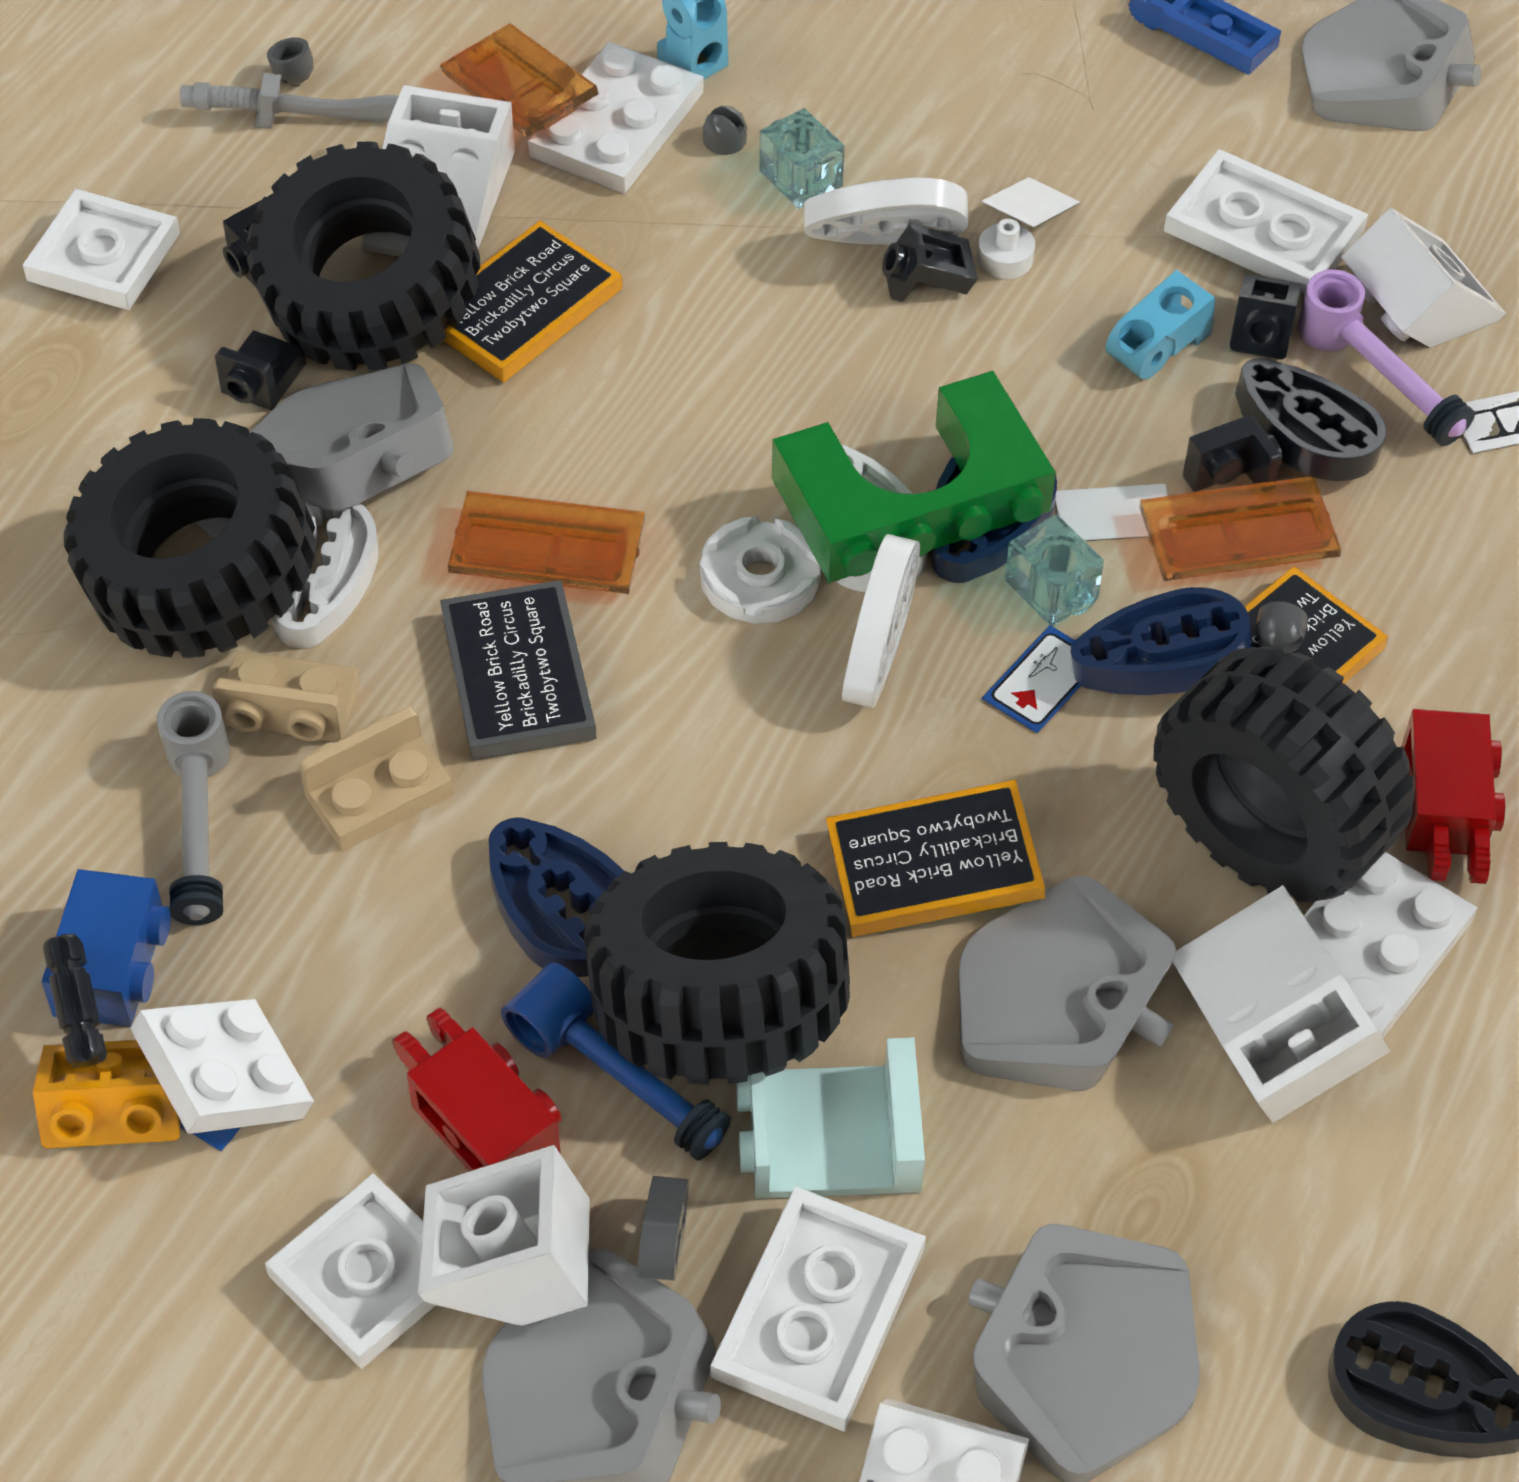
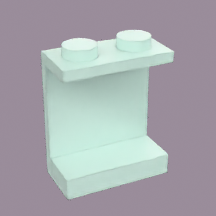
(835, 1128)

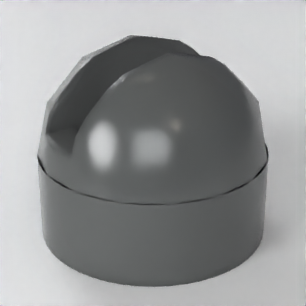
(291, 60)
(725, 131)
(1281, 626)

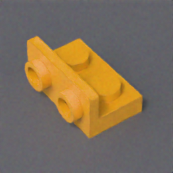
(102, 1102)

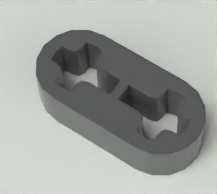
(663, 1228)

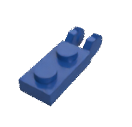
(1213, 28)

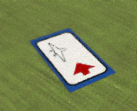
(1037, 681)

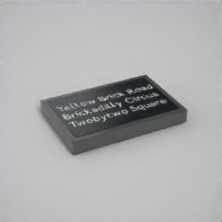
(517, 670)

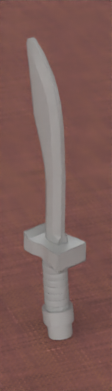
(268, 102)

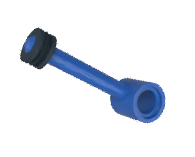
(554, 1013)

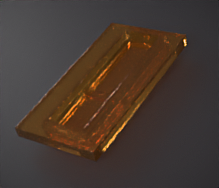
(522, 72)
(1239, 528)
(547, 542)

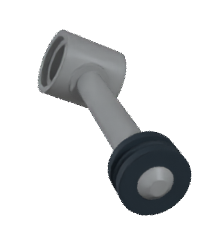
(196, 895)

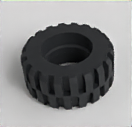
(349, 197)
(218, 589)
(1284, 773)
(718, 962)

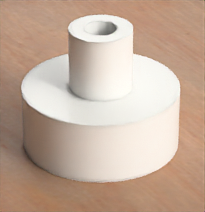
(1006, 250)

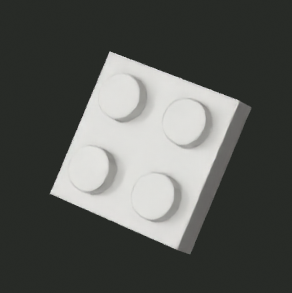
(101, 249)
(221, 1065)
(357, 1270)

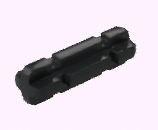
(74, 1000)

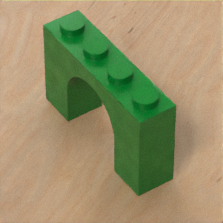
(847, 516)

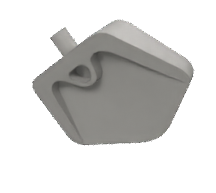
(1389, 62)
(360, 434)
(1060, 987)
(1087, 1348)
(601, 1385)

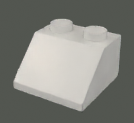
(1419, 282)
(507, 1240)

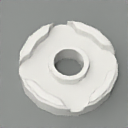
(753, 596)

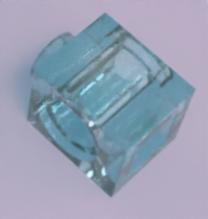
(801, 157)
(1054, 570)

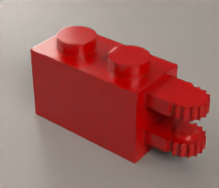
(1453, 790)
(475, 1096)

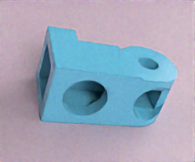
(694, 29)
(1161, 326)

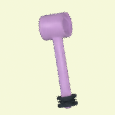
(1333, 320)

